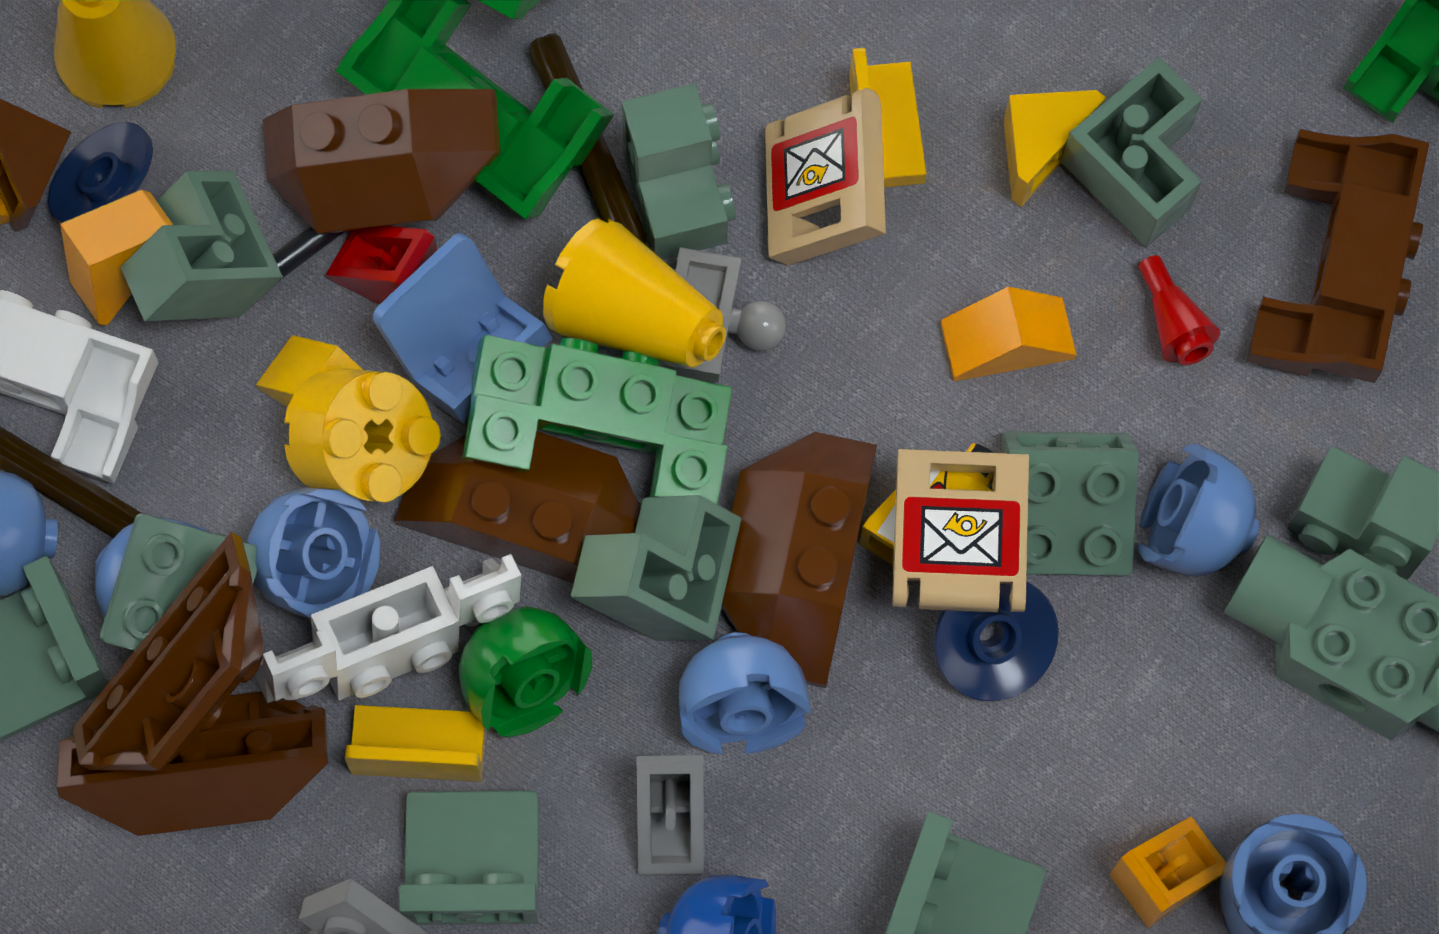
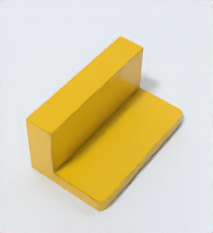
(900, 121)
(416, 743)

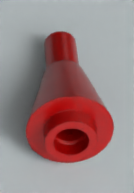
(1182, 327)

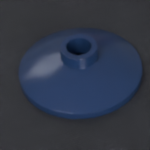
(100, 170)
(1009, 659)

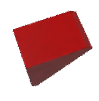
(380, 259)

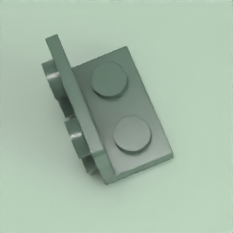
(1079, 501)
(154, 572)
(43, 653)
(471, 858)
(964, 887)

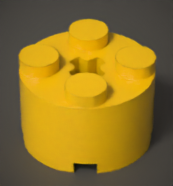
(360, 433)

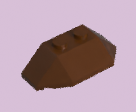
(380, 155)
(529, 514)
(798, 546)
(179, 671)
(226, 776)

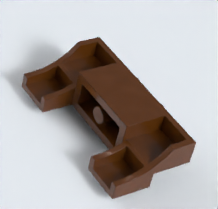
(1362, 258)

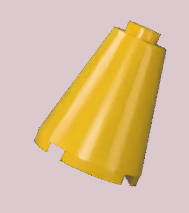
(113, 50)
(630, 299)

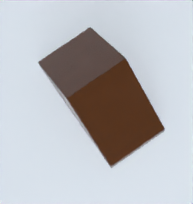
(27, 160)

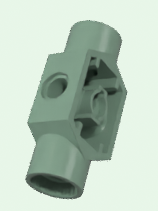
(1346, 634)

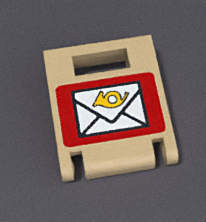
(824, 161)
(961, 539)

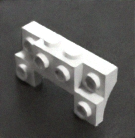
(77, 374)
(389, 633)

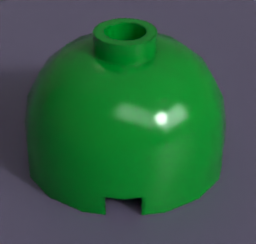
(521, 668)

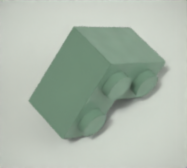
(1126, 154)
(670, 162)
(210, 257)
(1370, 511)
(665, 574)

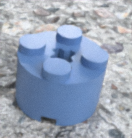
(1321, 868)

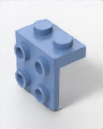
(443, 314)

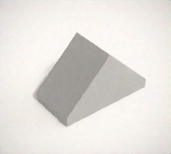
(670, 814)

